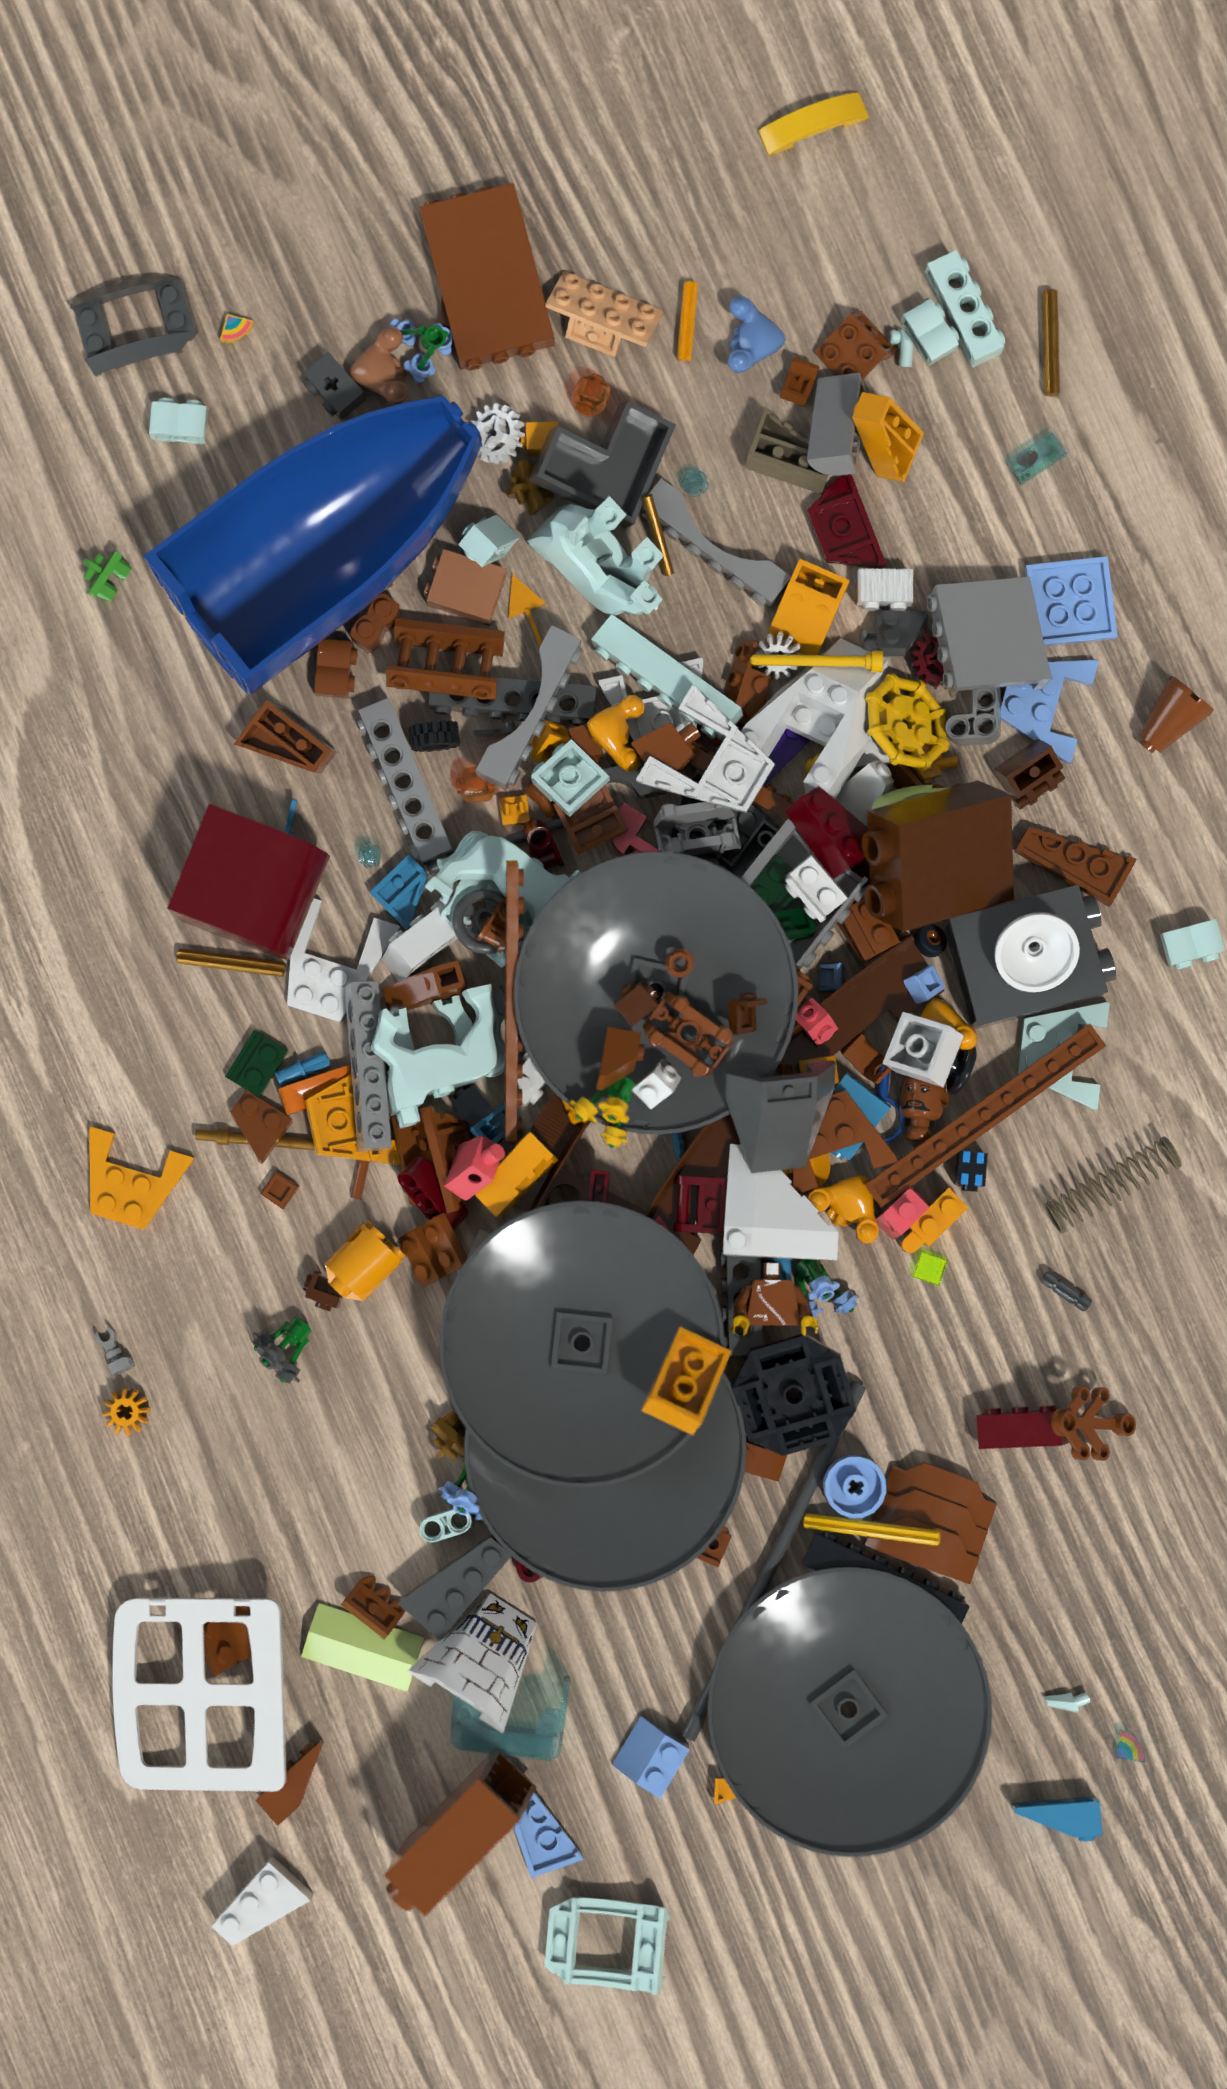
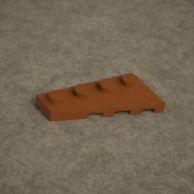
(1077, 863)

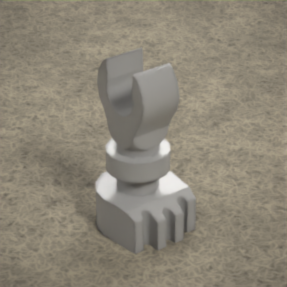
(119, 1364)

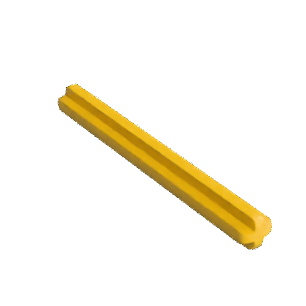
(872, 1529)

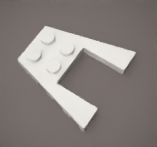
(732, 775)
(319, 983)

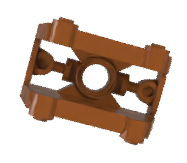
(684, 1048)

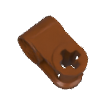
(495, 927)

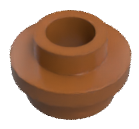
(683, 971)

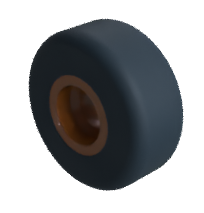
(923, 943)

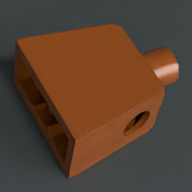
(668, 745)

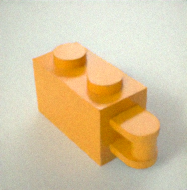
(934, 1222)

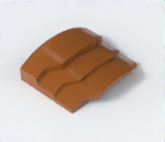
(941, 1502)

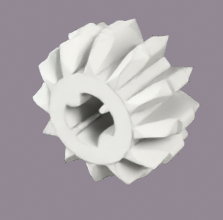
(774, 646)

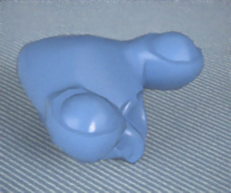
(754, 339)

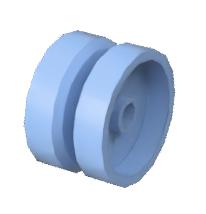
(866, 1497)

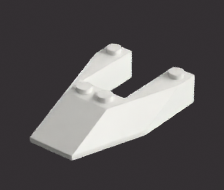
(826, 708)

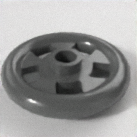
(465, 909)

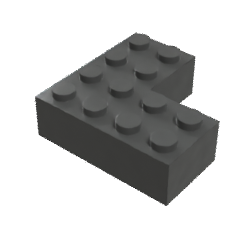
(617, 469)

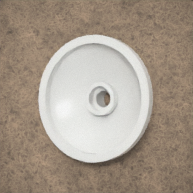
(1038, 966)

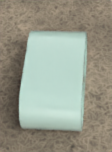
(447, 1527)

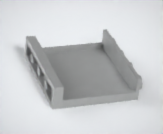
(988, 635)
(793, 849)

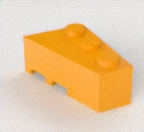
(887, 435)

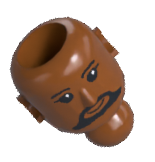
(921, 1104)

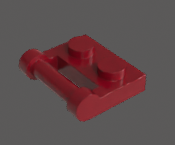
(710, 1204)

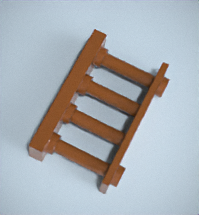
(445, 637)

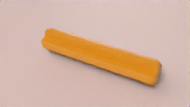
(687, 321)

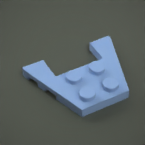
(1033, 710)

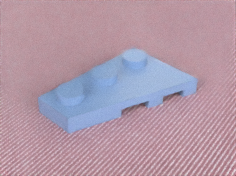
(544, 1840)

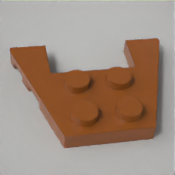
(843, 1127)

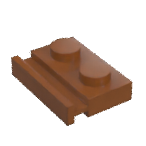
(869, 933)

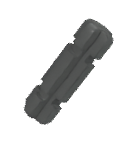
(1066, 1291)

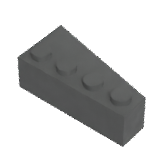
(450, 1591)

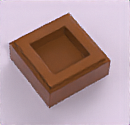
(279, 1190)

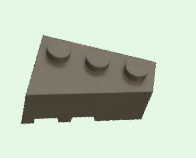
(783, 455)

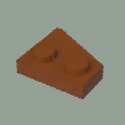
(260, 1124)

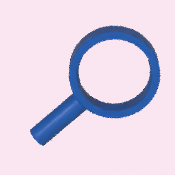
(882, 1091)

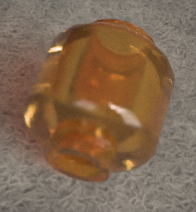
(591, 395)
(474, 788)

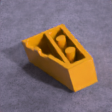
(517, 1175)

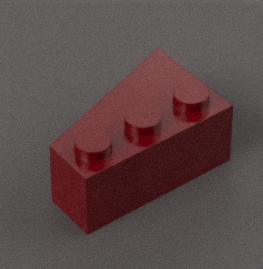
(829, 831)
(1017, 1428)

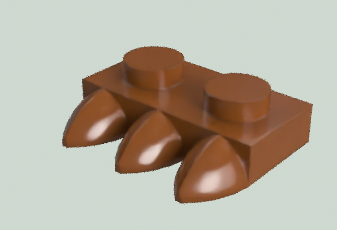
(373, 1607)

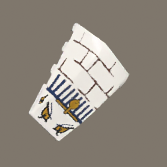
(481, 1659)

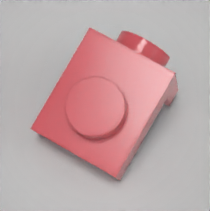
(815, 1022)

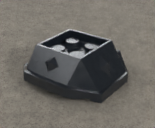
(800, 1422)

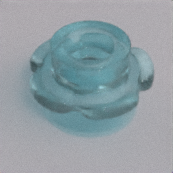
(697, 476)
(369, 855)

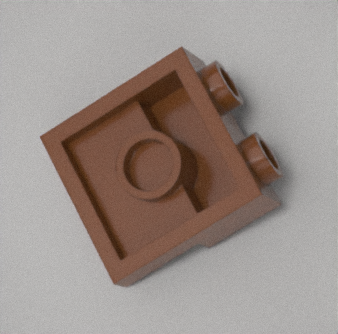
(433, 1250)

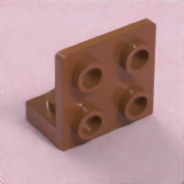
(855, 347)
(226, 1643)

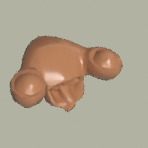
(380, 370)

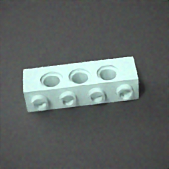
(956, 268)

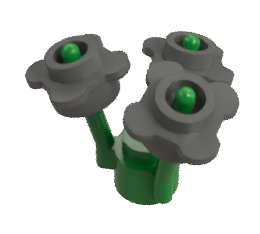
(272, 1355)

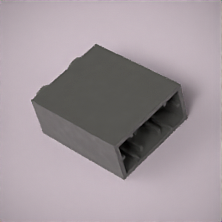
(988, 995)

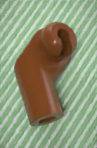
(538, 797)

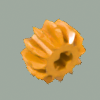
(116, 1408)

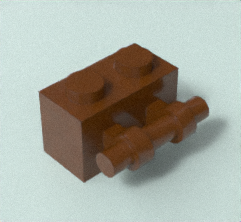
(1030, 773)

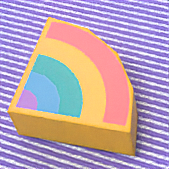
(235, 328)

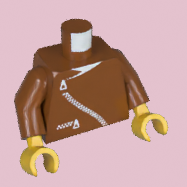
(772, 1303)

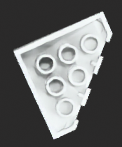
(771, 1217)

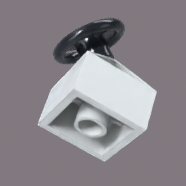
(929, 1053)

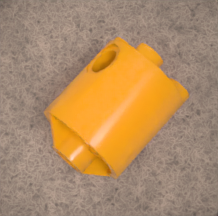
(362, 1263)

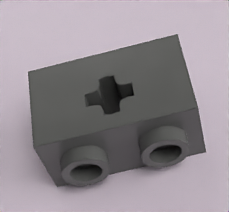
(327, 372)

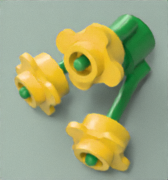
(613, 1110)

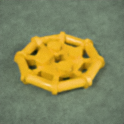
(917, 716)

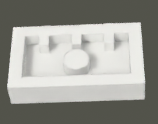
(814, 888)

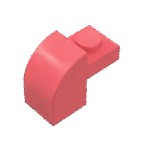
(629, 839)

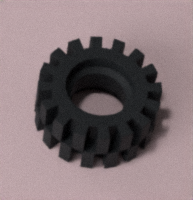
(434, 736)

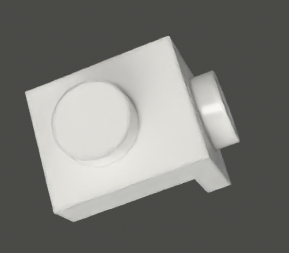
(657, 1084)

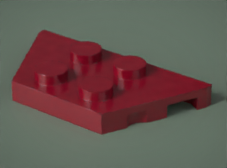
(844, 526)

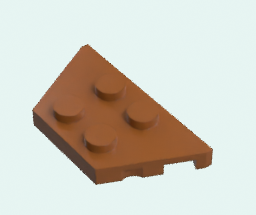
(444, 1137)

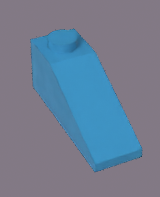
(1070, 1816)

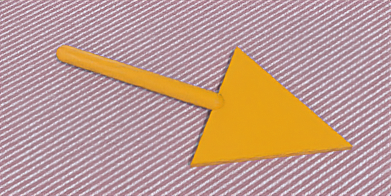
(522, 601)

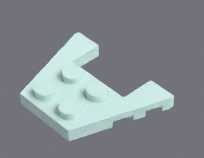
(1047, 1031)

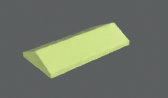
(350, 1645)

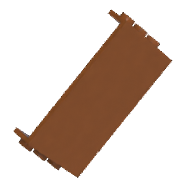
(487, 276)

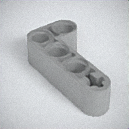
(980, 716)

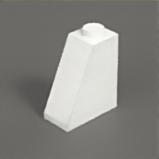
(864, 788)

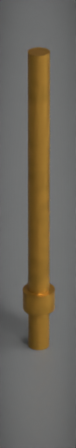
(224, 1137)

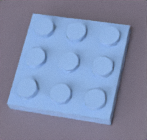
(1074, 600)

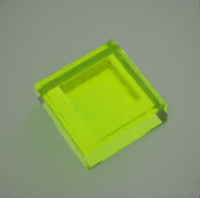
(929, 1268)

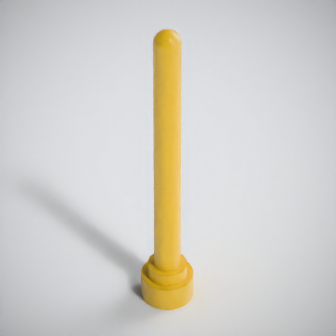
(871, 661)

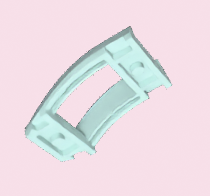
(648, 1944)

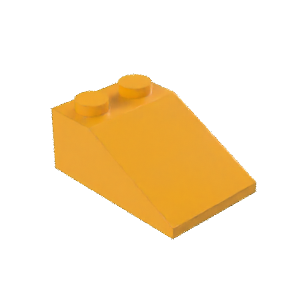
(686, 1381)

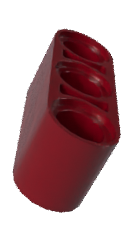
(423, 1188)

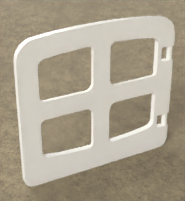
(198, 1694)

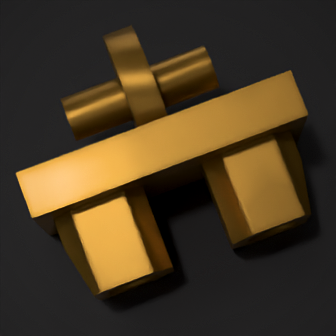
(526, 491)
(451, 1440)

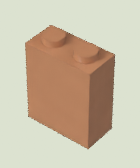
(465, 587)

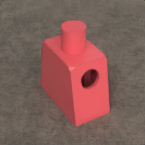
(479, 1161)
(902, 1212)

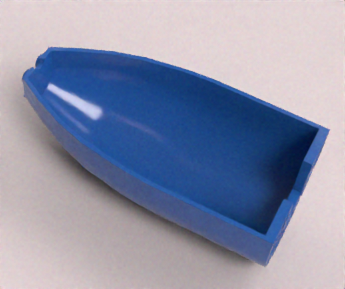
(315, 535)

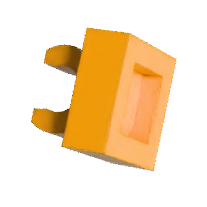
(514, 810)

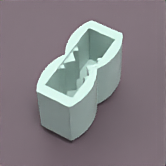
(930, 331)
(178, 421)
(1192, 943)

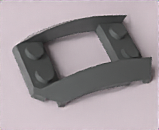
(96, 330)

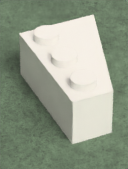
(420, 942)
(261, 1902)

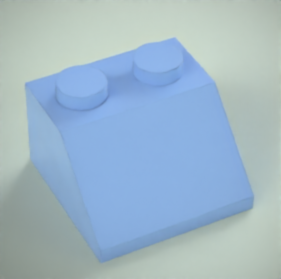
(651, 1756)

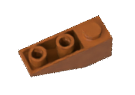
(425, 987)
(286, 1800)

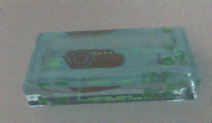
(1036, 458)

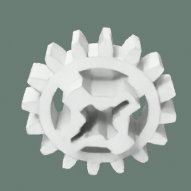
(498, 433)

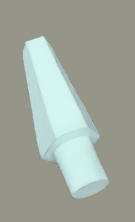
(1067, 1701)

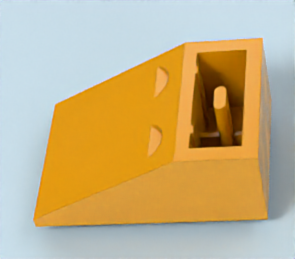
(809, 606)

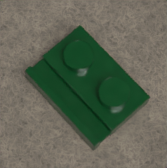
(771, 885)
(257, 1063)

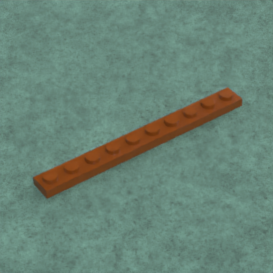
(513, 1041)
(985, 1115)

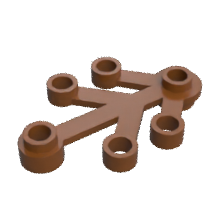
(1065, 1423)

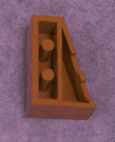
(284, 738)

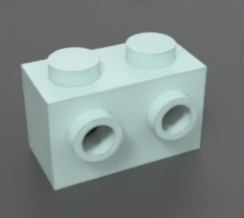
(488, 540)

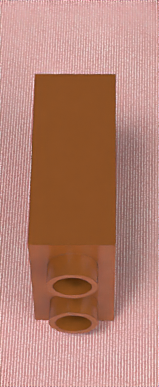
(458, 1833)

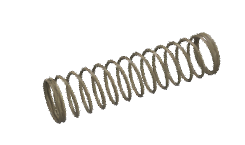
(1166, 1146)

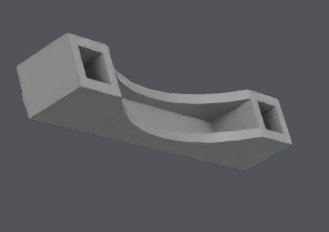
(759, 577)
(503, 758)

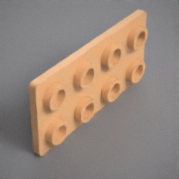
(602, 315)

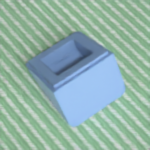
(924, 984)

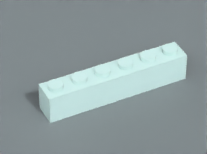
(657, 670)

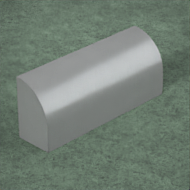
(833, 434)

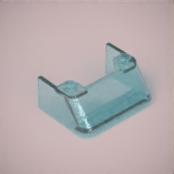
(538, 1743)

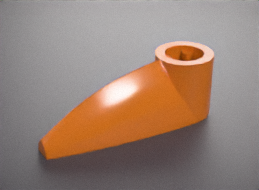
(295, 1094)

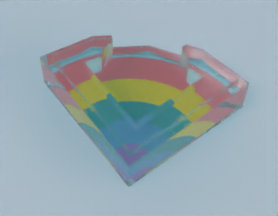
(1129, 1747)

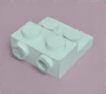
(569, 777)

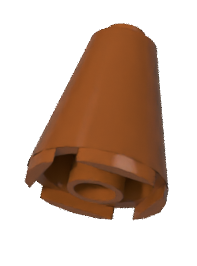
(1173, 716)

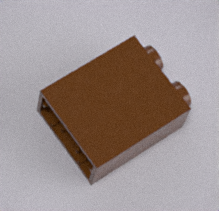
(939, 855)

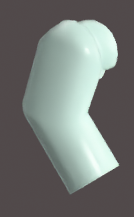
(905, 345)

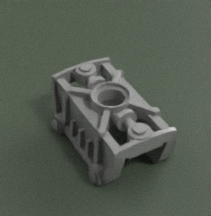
(696, 818)

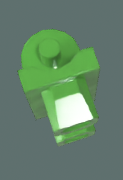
(113, 565)

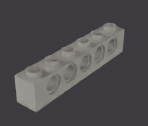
(371, 719)
(367, 1068)

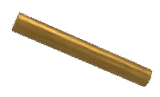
(657, 533)

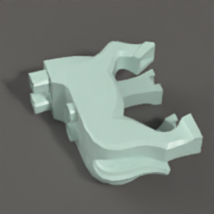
(594, 560)
(481, 866)
(440, 1067)

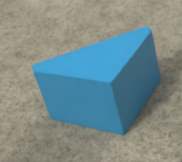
(491, 1126)

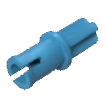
(303, 1068)

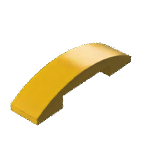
(813, 120)

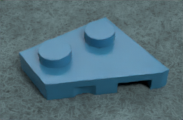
(402, 890)

